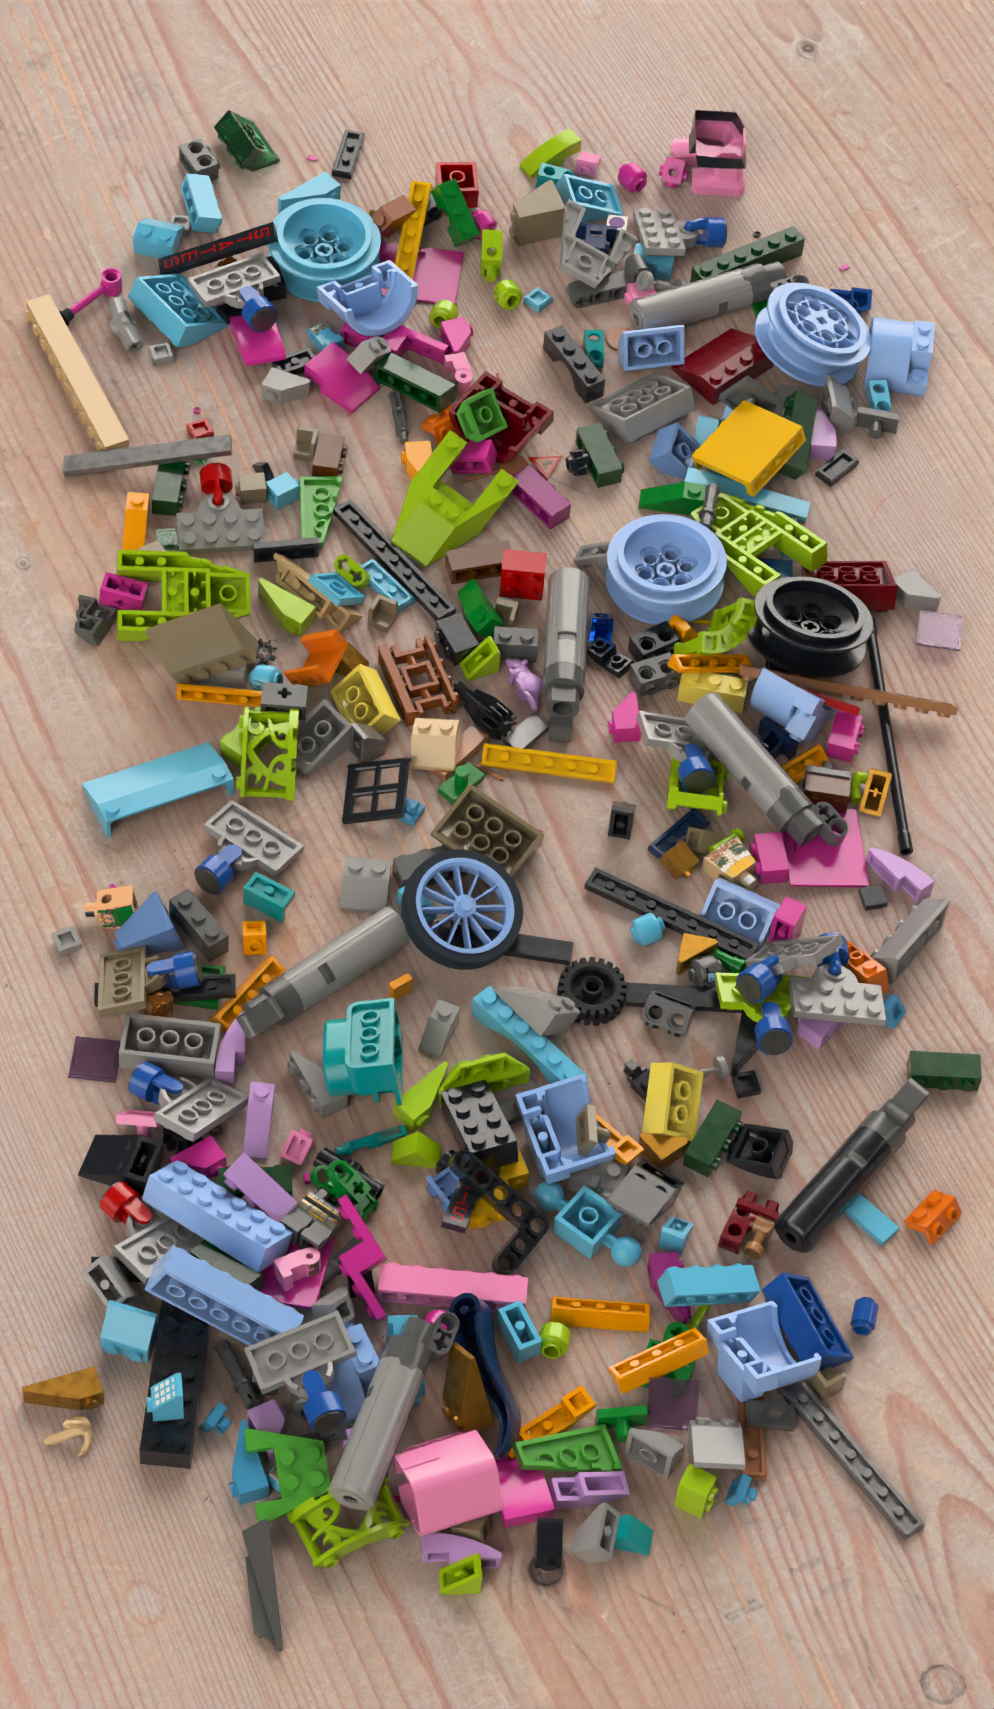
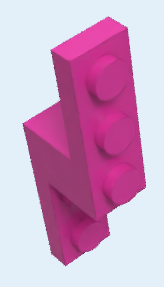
(401, 340)
(361, 1259)

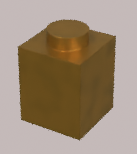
(679, 860)

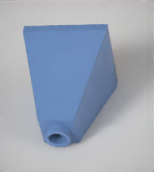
(149, 927)

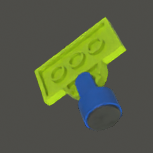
(771, 1014)

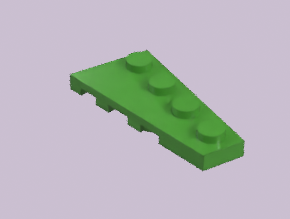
(317, 503)
(574, 1451)

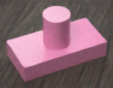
(142, 1119)

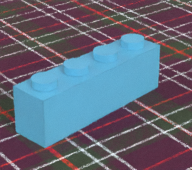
(708, 1285)

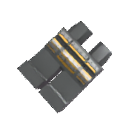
(314, 1221)

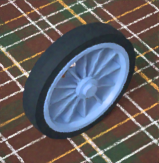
(462, 909)

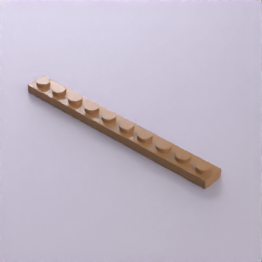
(856, 692)

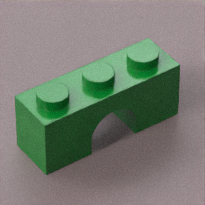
(450, 198)

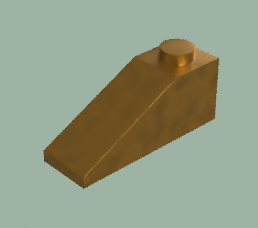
(70, 1391)

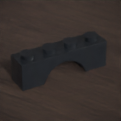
(586, 377)

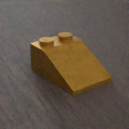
(464, 1393)

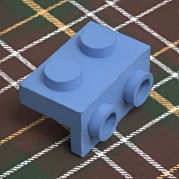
(442, 1186)

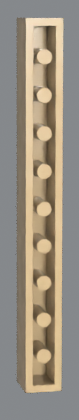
(75, 374)

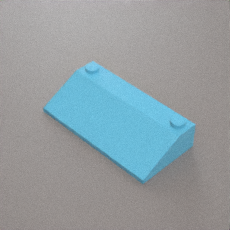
(157, 783)

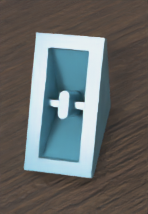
(705, 427)
(675, 1235)

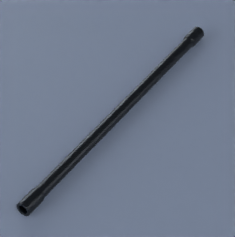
(904, 835)

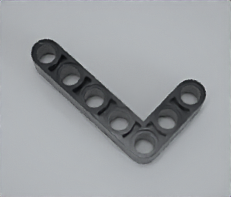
(503, 1207)

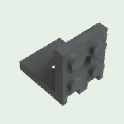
(751, 389)

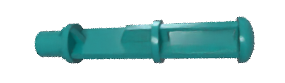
(372, 1141)

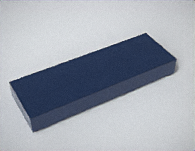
(678, 832)

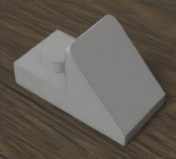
(593, 554)

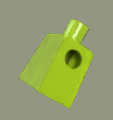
(491, 259)

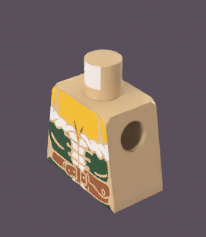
(731, 863)

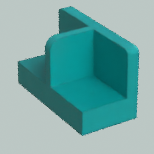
(267, 896)

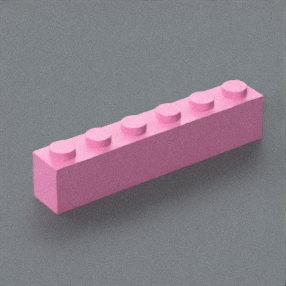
(441, 1286)

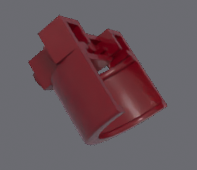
(522, 418)

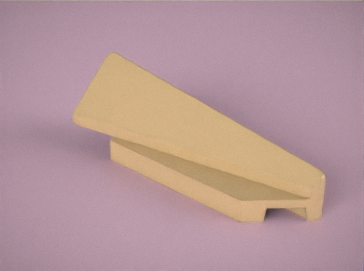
(296, 582)

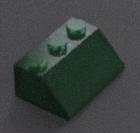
(245, 142)

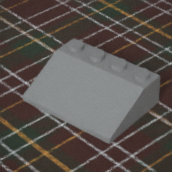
(644, 406)

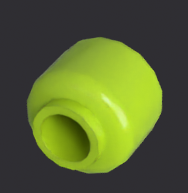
(507, 294)
(442, 311)
(554, 1339)

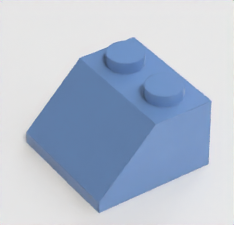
(673, 451)

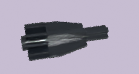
(486, 711)

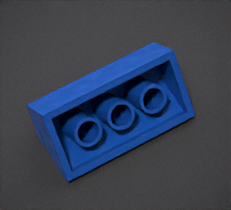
(807, 1320)

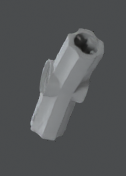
(124, 324)

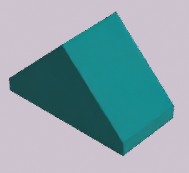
(633, 1535)

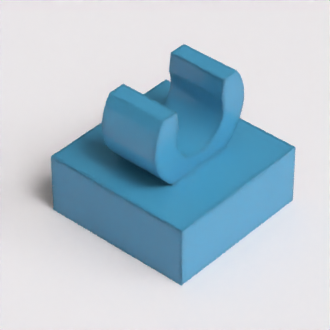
(412, 812)
(893, 1010)
(216, 1420)
(740, 1491)

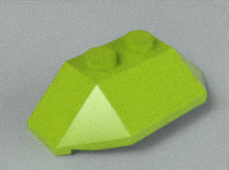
(498, 1069)

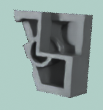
(93, 619)

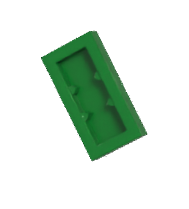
(458, 782)
(621, 1419)

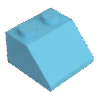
(157, 238)
(129, 1331)

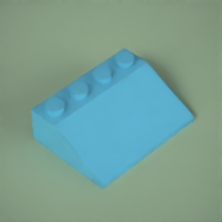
(175, 308)

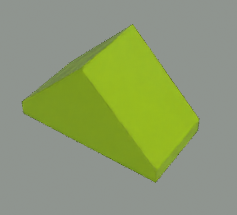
(482, 660)
(416, 1151)
(462, 1576)

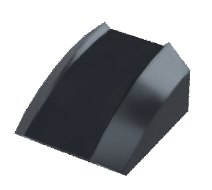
(761, 1150)

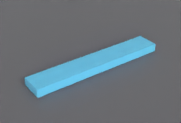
(771, 500)

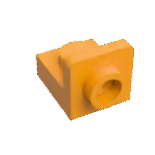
(682, 629)
(254, 938)

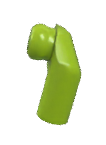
(857, 778)

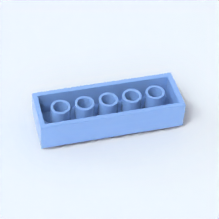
(217, 1215)
(219, 1298)

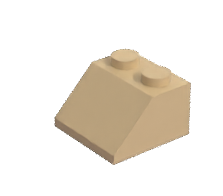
(435, 744)

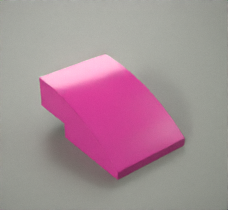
(257, 346)
(339, 378)
(523, 1494)

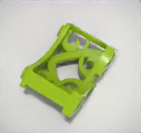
(726, 630)
(285, 724)
(712, 801)
(312, 1512)

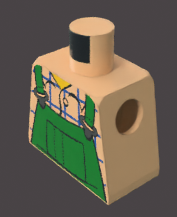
(113, 906)

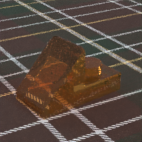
(159, 1004)

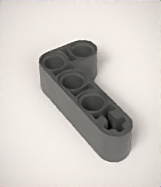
(610, 288)

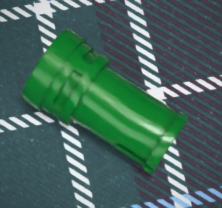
(733, 964)

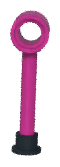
(110, 285)

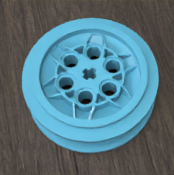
(324, 243)

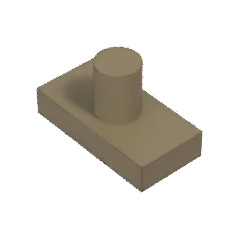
(588, 1132)

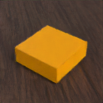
(400, 987)

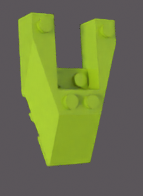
(437, 516)
(751, 530)
(186, 587)

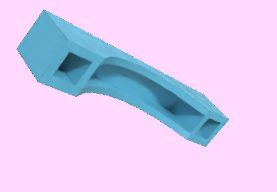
(500, 1017)

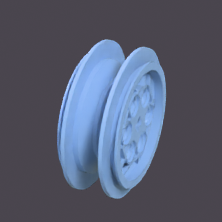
(812, 334)
(665, 569)

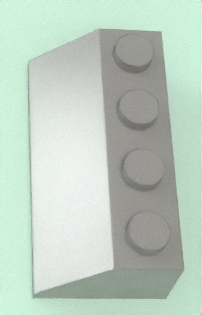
(911, 937)

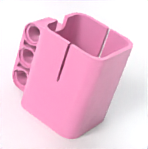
(448, 1482)

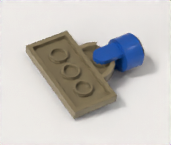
(129, 976)

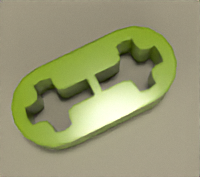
(349, 574)

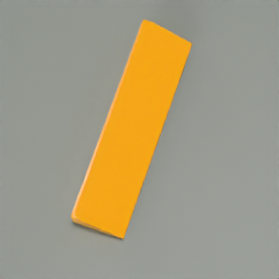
(708, 663)
(219, 695)
(796, 767)
(232, 1007)
(600, 1314)
(659, 1360)

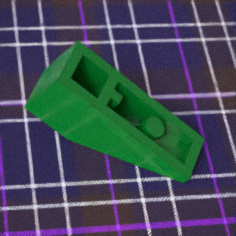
(673, 498)
(479, 609)

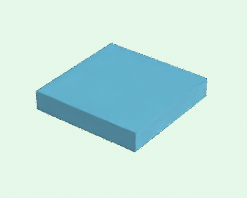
(336, 589)

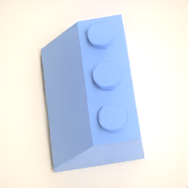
(651, 348)
(740, 910)

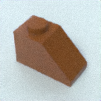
(393, 215)

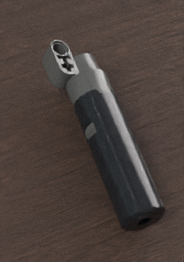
(849, 1170)

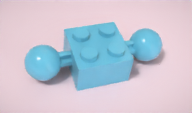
(587, 1223)

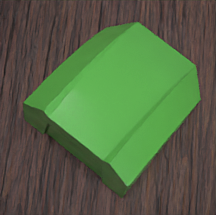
(481, 416)

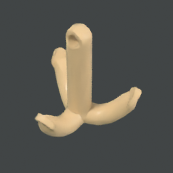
(75, 1427)

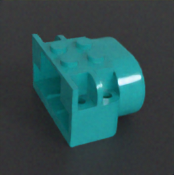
(364, 1051)

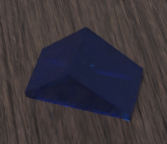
(600, 625)

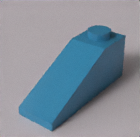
(247, 1473)

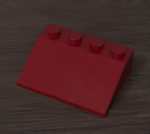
(723, 364)
(865, 579)

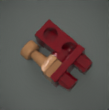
(751, 1218)

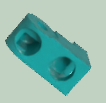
(550, 172)
(594, 348)

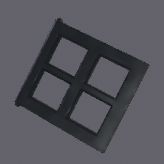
(352, 792)

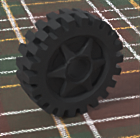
(602, 978)

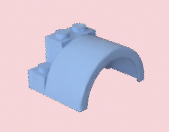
(363, 304)
(900, 349)
(790, 706)
(554, 1134)
(754, 1352)
(355, 1375)

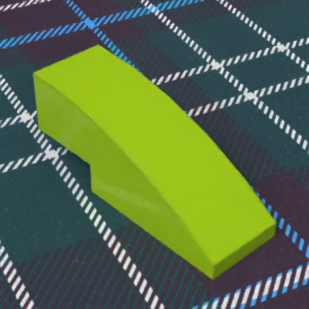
(552, 152)

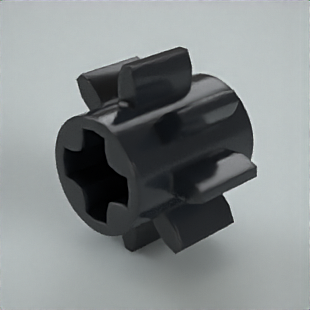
(578, 462)
(266, 647)

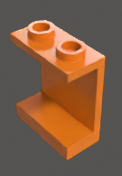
(325, 655)

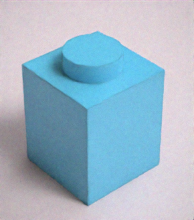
(282, 490)

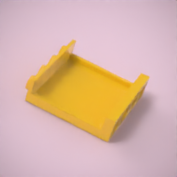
(750, 446)

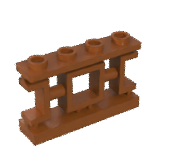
(402, 687)

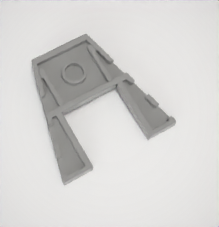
(584, 260)

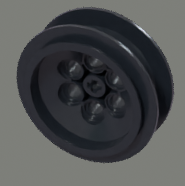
(810, 627)

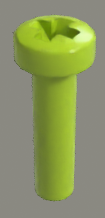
(738, 832)
(698, 1317)

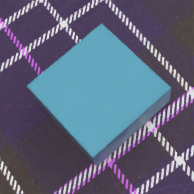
(538, 299)

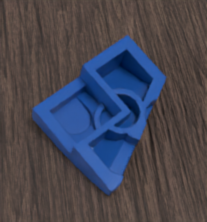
(858, 298)

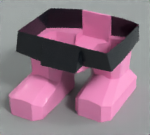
(718, 148)

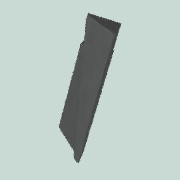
(262, 1584)

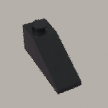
(745, 1044)

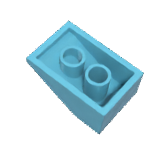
(593, 195)

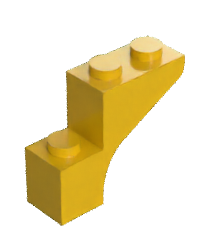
(514, 1175)

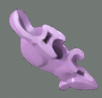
(528, 683)

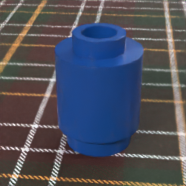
(864, 1316)

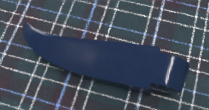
(478, 1338)

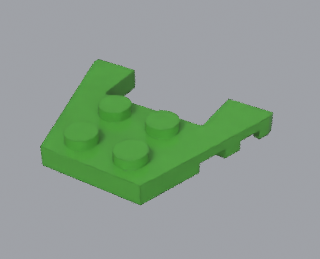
(299, 1467)

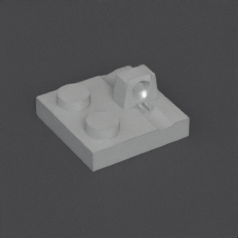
(599, 1178)

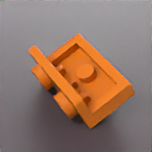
(438, 425)
(934, 1215)

